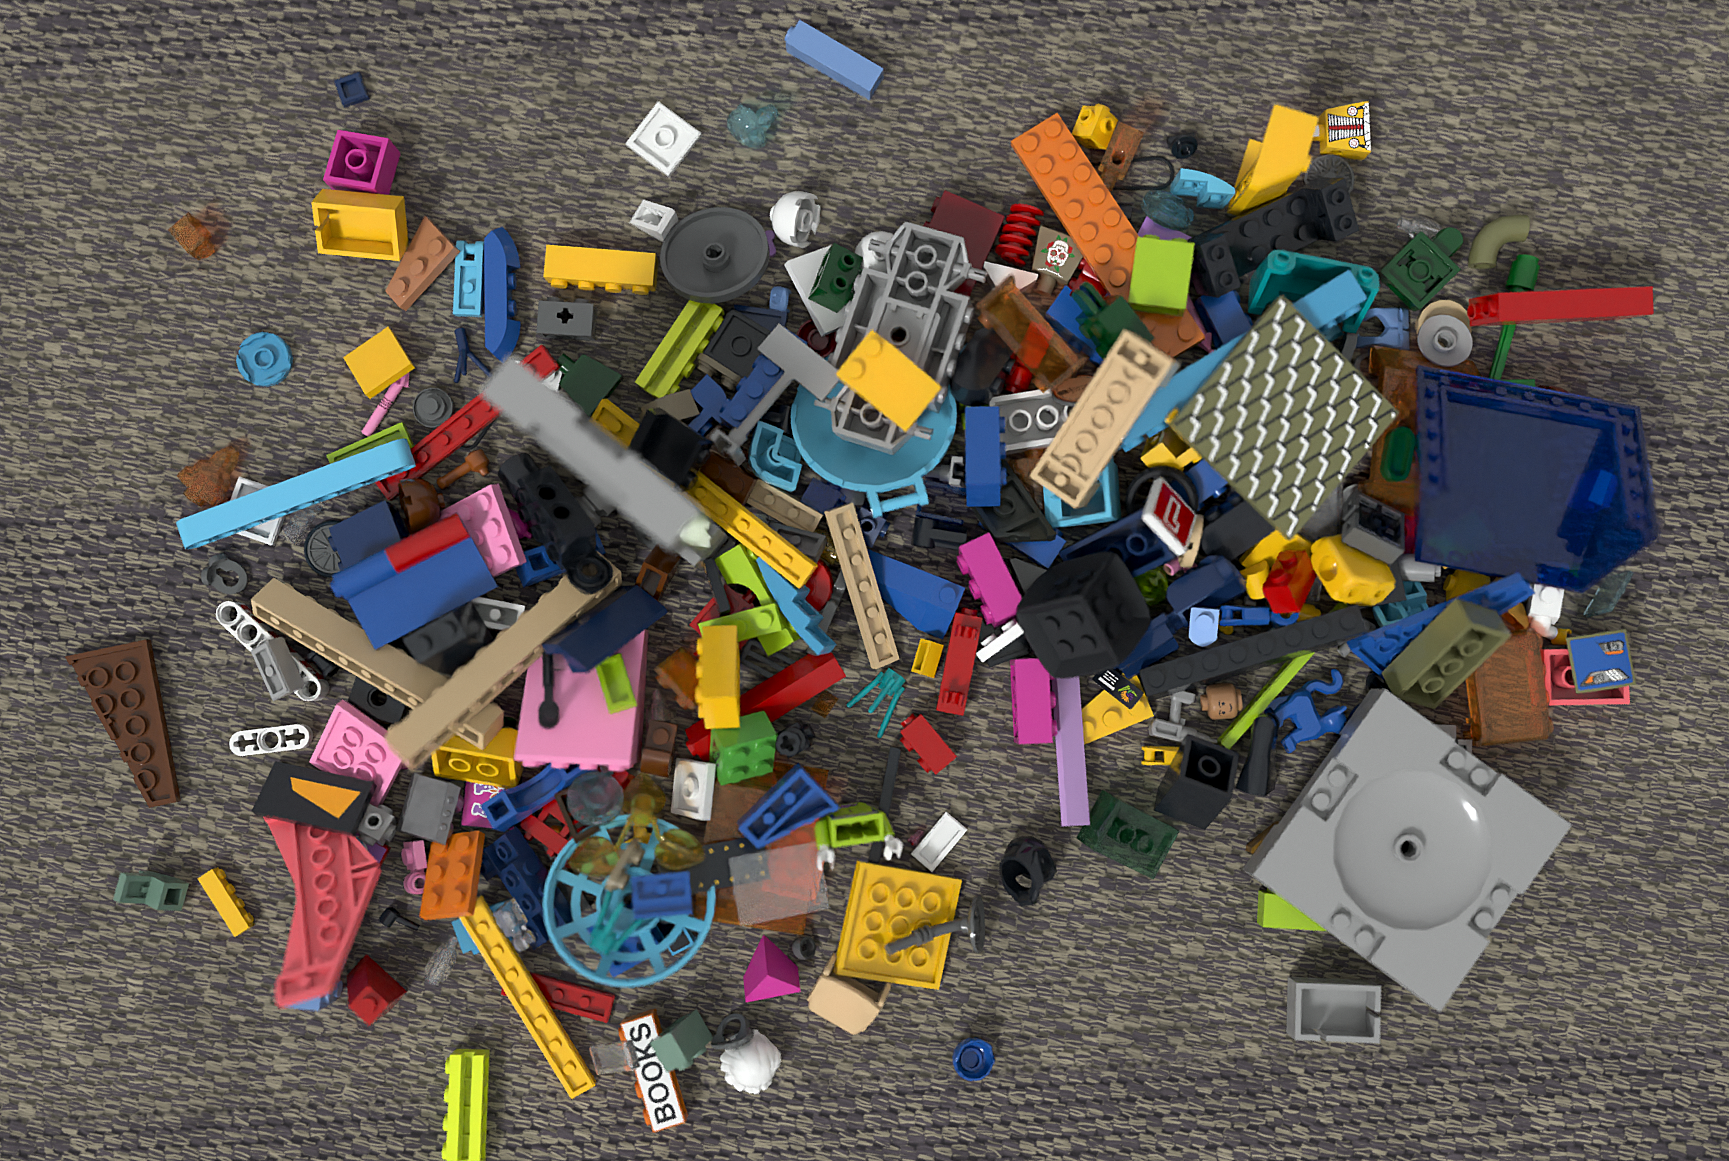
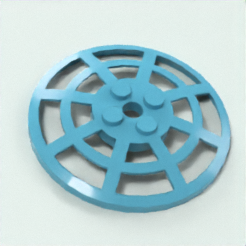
(625, 917)

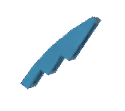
(796, 609)

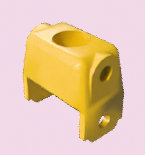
(1350, 573)

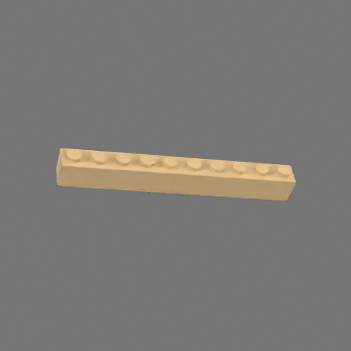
(351, 649)
(490, 672)

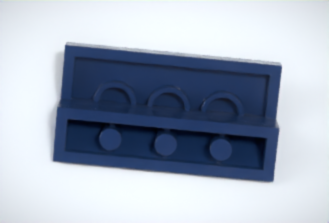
(605, 628)

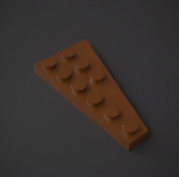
(130, 706)

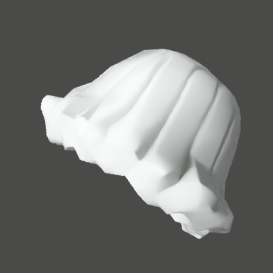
(752, 1064)

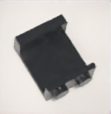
(670, 448)

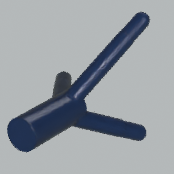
(464, 351)

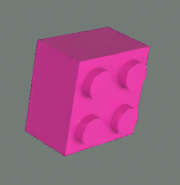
(361, 163)

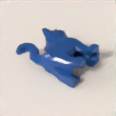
(1304, 715)

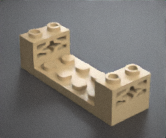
(1103, 418)

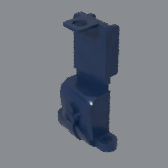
(1207, 585)

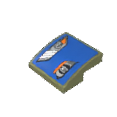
(1600, 661)

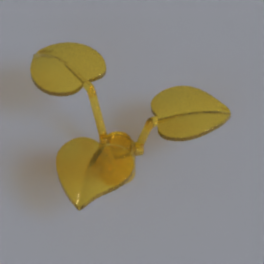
(641, 800)

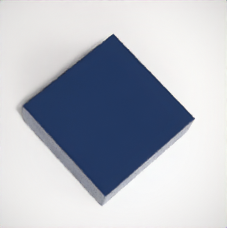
(352, 89)

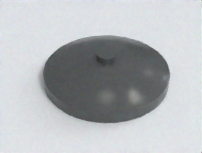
(715, 255)

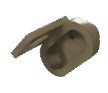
(710, 367)
(632, 855)

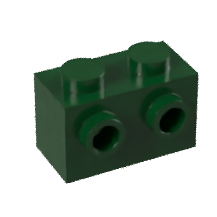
(836, 278)

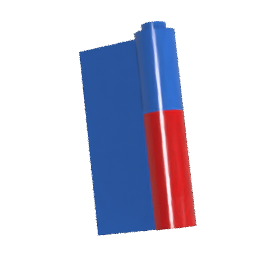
(414, 580)

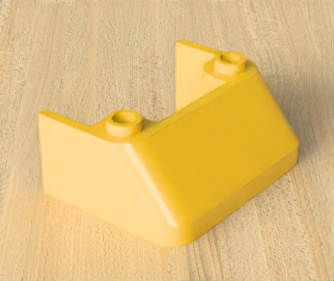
(1274, 163)

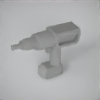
(1174, 728)

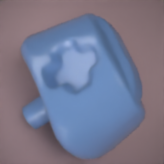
(779, 298)

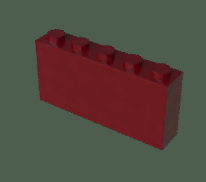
(973, 223)

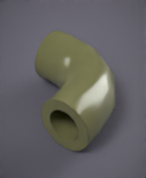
(1495, 235)

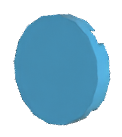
(264, 367)

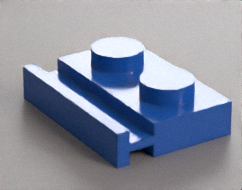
(661, 895)

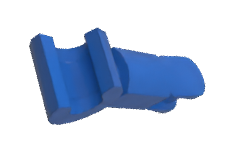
(1254, 616)

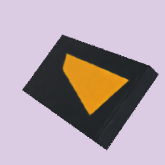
(314, 798)

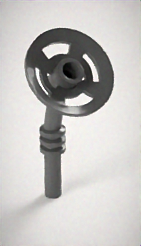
(969, 924)

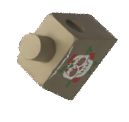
(1054, 260)

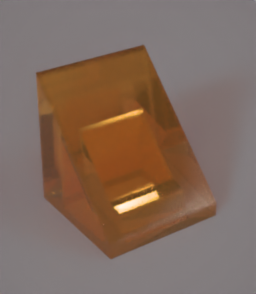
(824, 704)

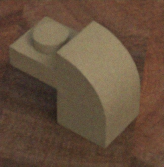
(677, 404)

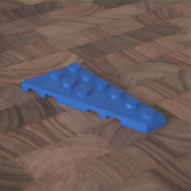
(1388, 642)

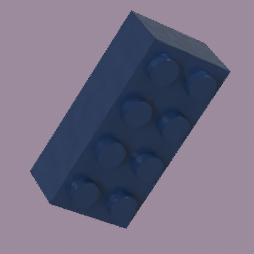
(1129, 539)

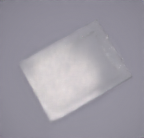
(778, 883)

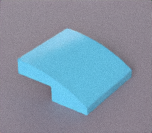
(1208, 189)

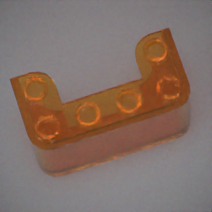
(1510, 694)

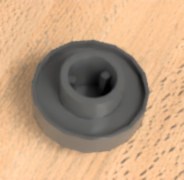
(433, 407)

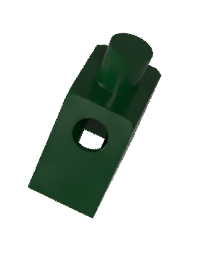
(587, 381)

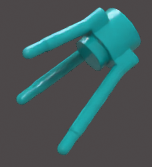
(890, 683)
(602, 936)

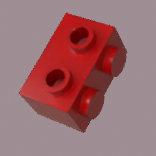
(1289, 581)

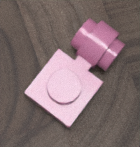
(415, 859)

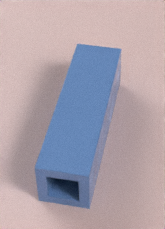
(833, 59)

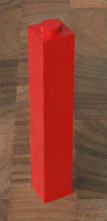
(776, 695)

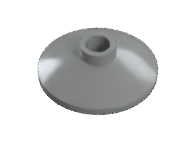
(1451, 333)

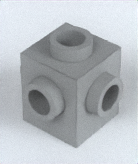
(383, 831)

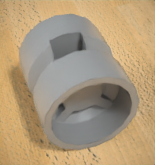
(595, 504)

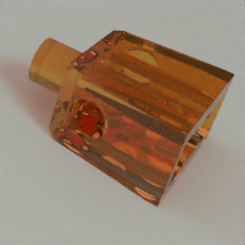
(1122, 146)

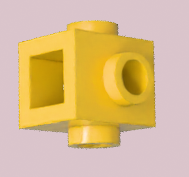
(1094, 126)

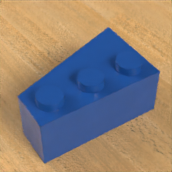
(984, 455)
(788, 805)

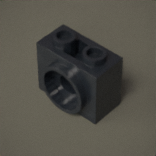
(364, 698)

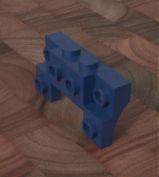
(525, 880)

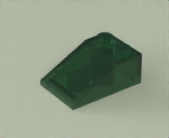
(1127, 835)

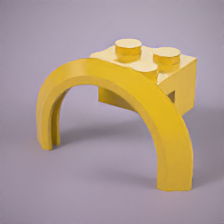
(1168, 448)

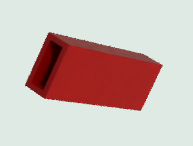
(1560, 306)

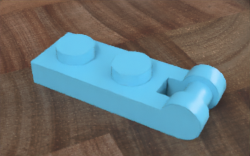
(469, 280)

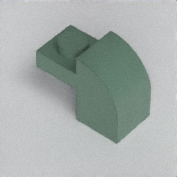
(152, 889)

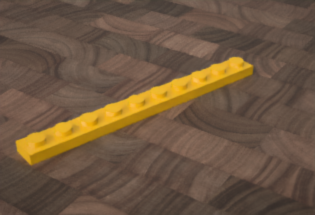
(719, 506)

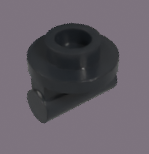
(1182, 145)

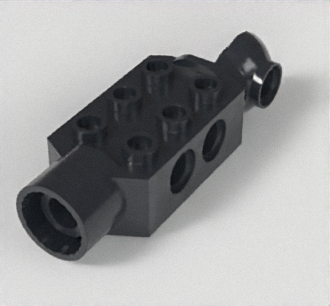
(557, 522)

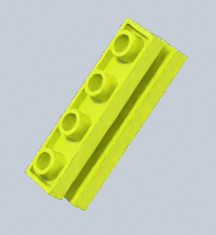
(680, 348)
(466, 1105)

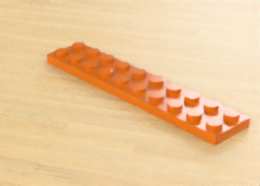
(1095, 222)

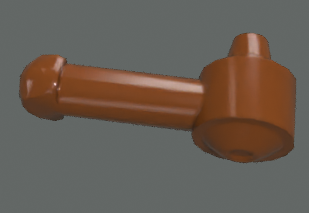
(475, 462)

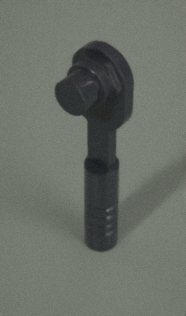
(548, 710)

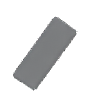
(277, 668)

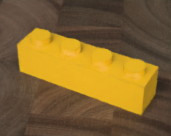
(226, 902)

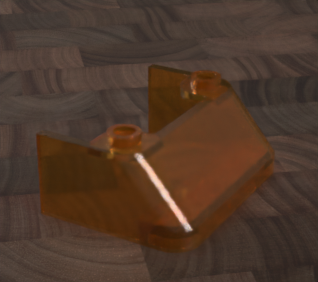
(1029, 336)

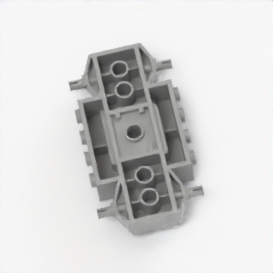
(912, 297)

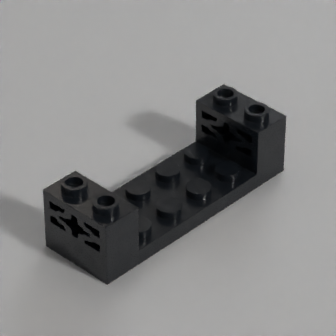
(1286, 223)

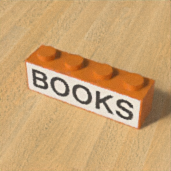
(653, 1084)

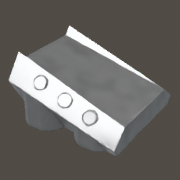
(430, 809)

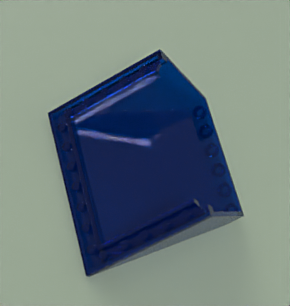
(1528, 481)

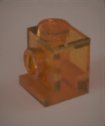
(193, 236)

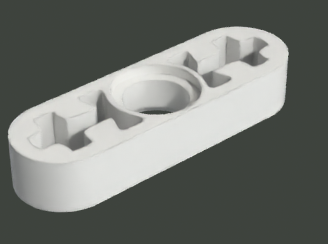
(251, 734)

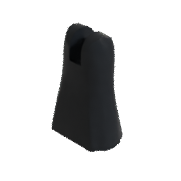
(1259, 769)

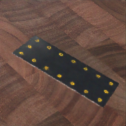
(715, 866)

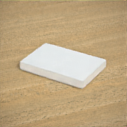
(803, 274)

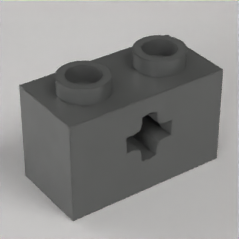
(552, 326)

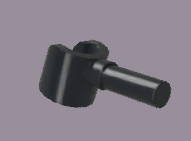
(391, 915)

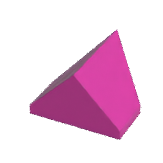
(770, 973)

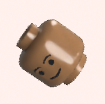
(1221, 701)

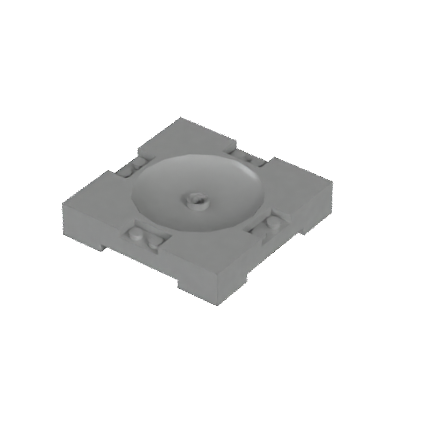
(603, 462)
(1468, 854)

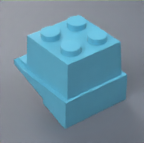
(1102, 507)

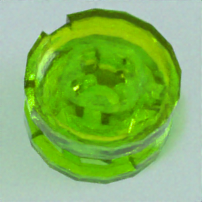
(1153, 584)

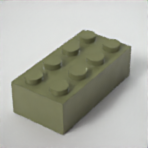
(1445, 653)

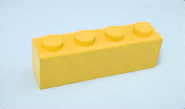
(601, 268)

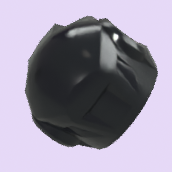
(1028, 858)

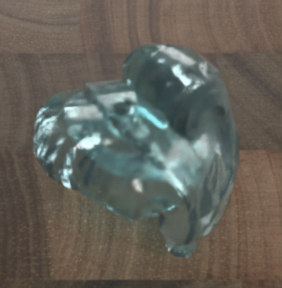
(751, 127)

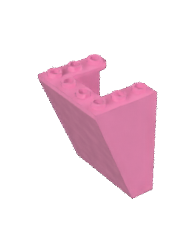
(585, 727)

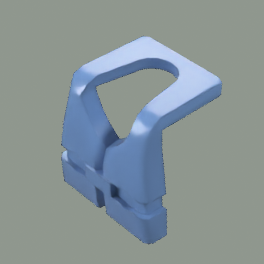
(1395, 332)

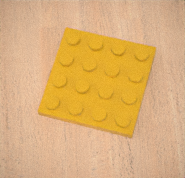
(887, 906)

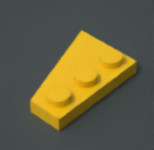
(1107, 715)

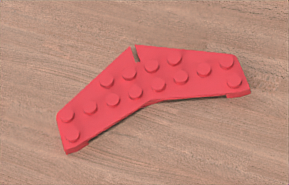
(332, 889)

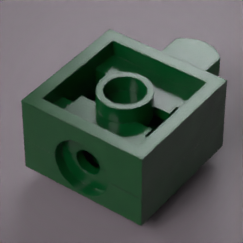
(1422, 267)
(1106, 318)

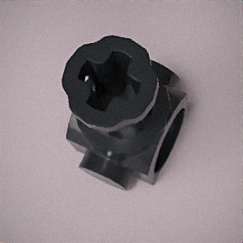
(794, 739)

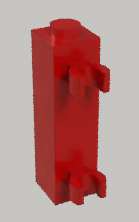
(959, 661)

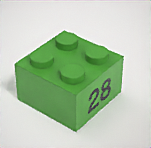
(743, 750)

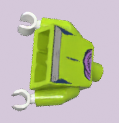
(851, 826)

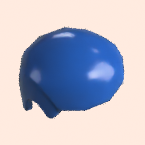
(970, 1064)

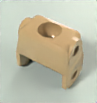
(845, 1000)

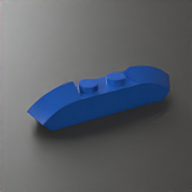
(499, 262)

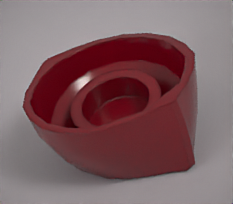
(821, 345)

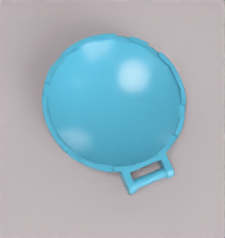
(867, 468)

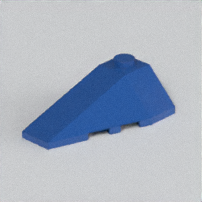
(916, 594)

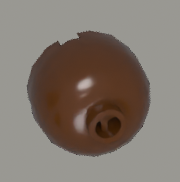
(419, 503)

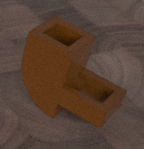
(659, 748)

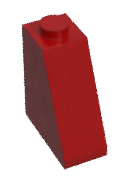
(372, 990)

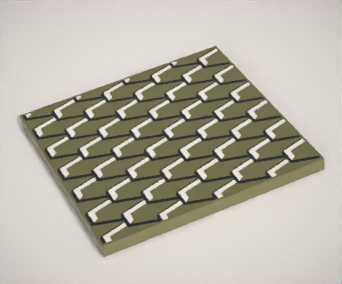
(1283, 418)

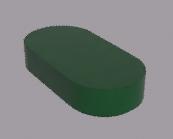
(1397, 454)

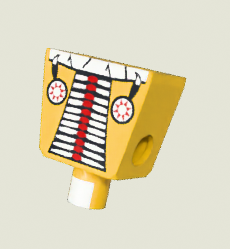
(1345, 131)

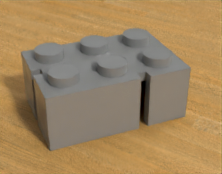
(1333, 1009)

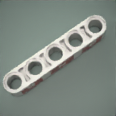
(240, 630)

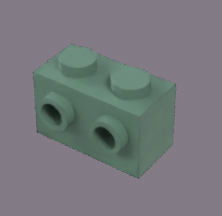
(682, 1042)

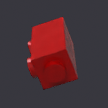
(926, 742)

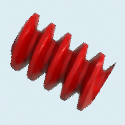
(1016, 233)

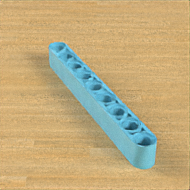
(295, 494)

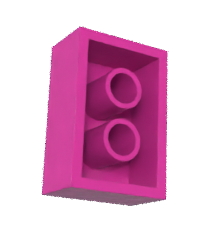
(989, 580)
(1032, 702)

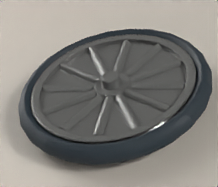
(319, 552)

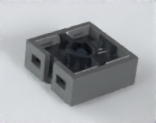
(1373, 527)

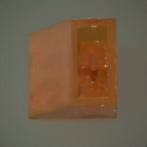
(680, 675)

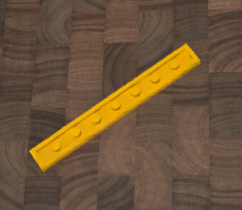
(528, 1000)

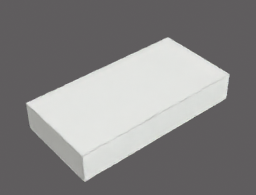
(939, 841)

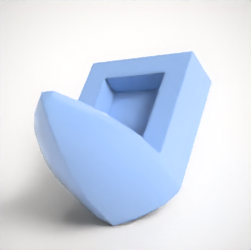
(1203, 625)

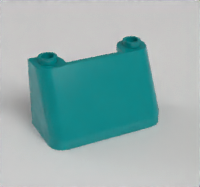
(1300, 274)

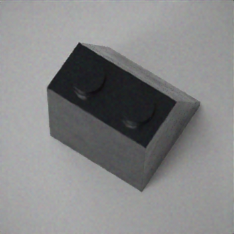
(450, 640)
(1197, 782)

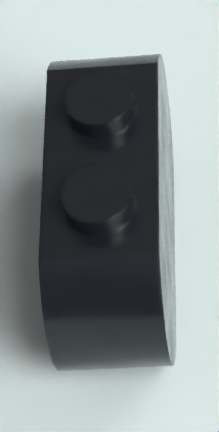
(982, 369)
(1233, 528)

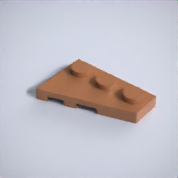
(421, 264)

